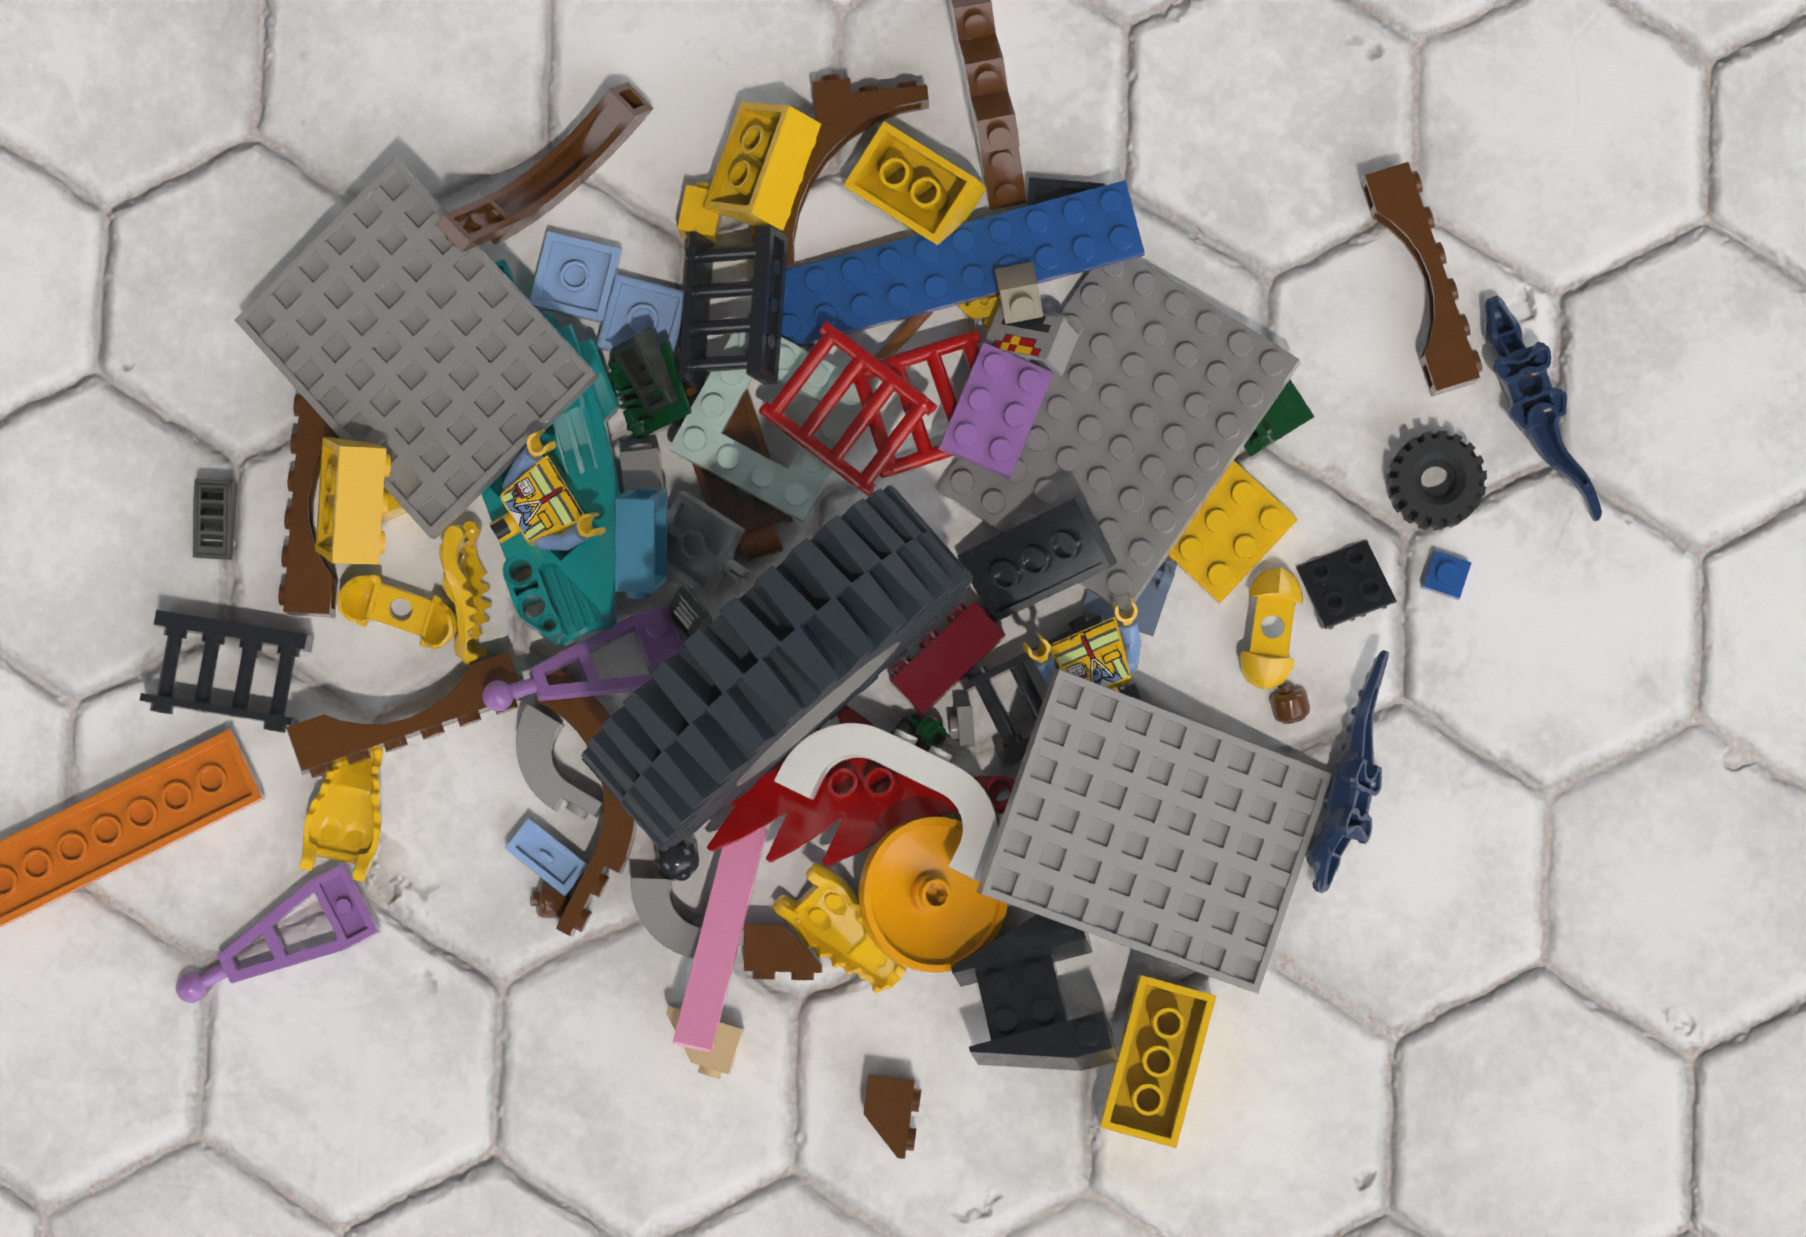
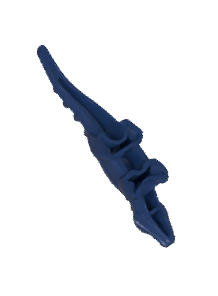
(1533, 401)
(1352, 785)

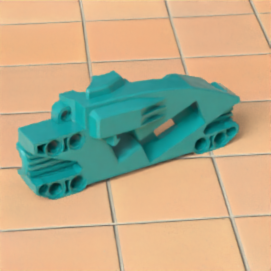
(577, 581)

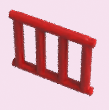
(932, 354)
(890, 382)

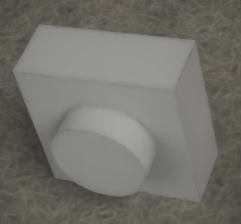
(963, 727)

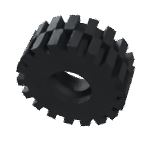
(1452, 456)

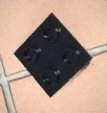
(1345, 585)

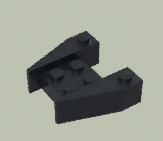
(1027, 1001)

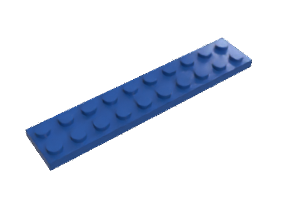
(923, 277)

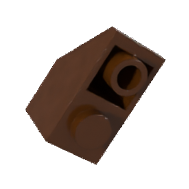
(775, 950)
(889, 1110)

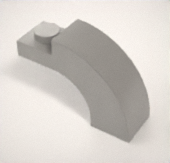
(537, 763)
(660, 917)

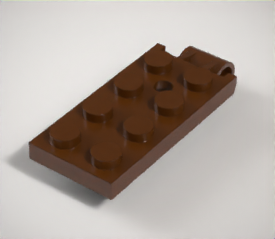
(750, 513)

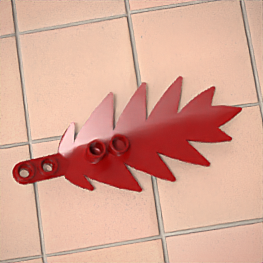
(857, 790)

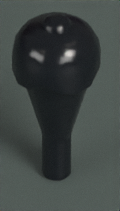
(678, 861)

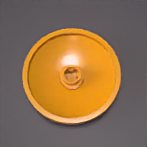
(920, 906)

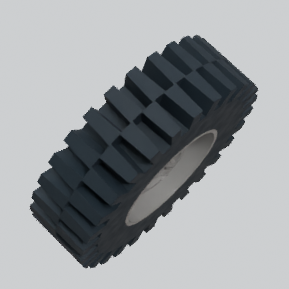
(775, 666)

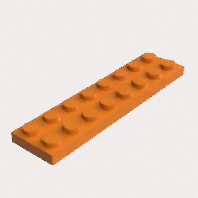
(124, 824)

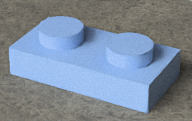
(547, 857)

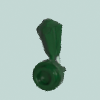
(928, 731)

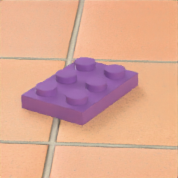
(995, 410)

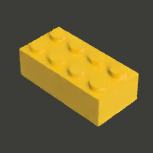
(1157, 1061)

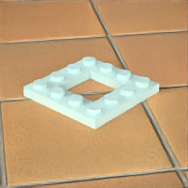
(705, 446)

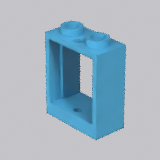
(641, 541)

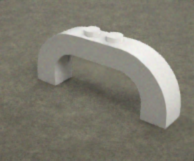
(825, 748)

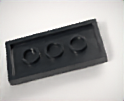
(1038, 558)

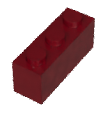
(946, 657)

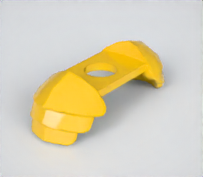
(369, 599)
(1268, 659)

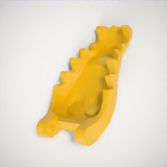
(465, 587)
(345, 817)
(832, 926)

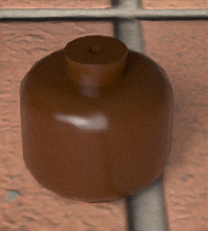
(1289, 704)
(548, 901)

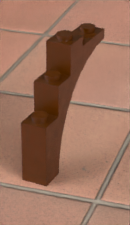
(989, 101)
(843, 118)

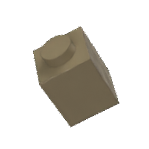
(1019, 292)

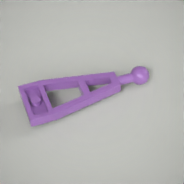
(657, 641)
(343, 907)

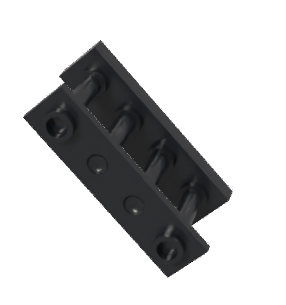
(762, 323)
(214, 634)
(1013, 744)

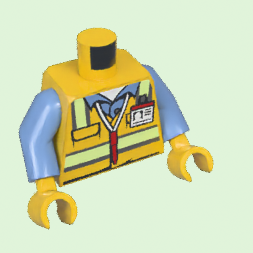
(541, 503)
(1098, 654)

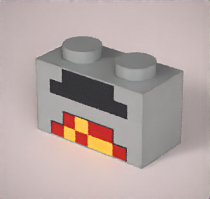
(1040, 340)

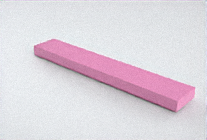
(719, 943)

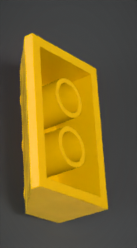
(762, 164)
(914, 184)
(352, 501)

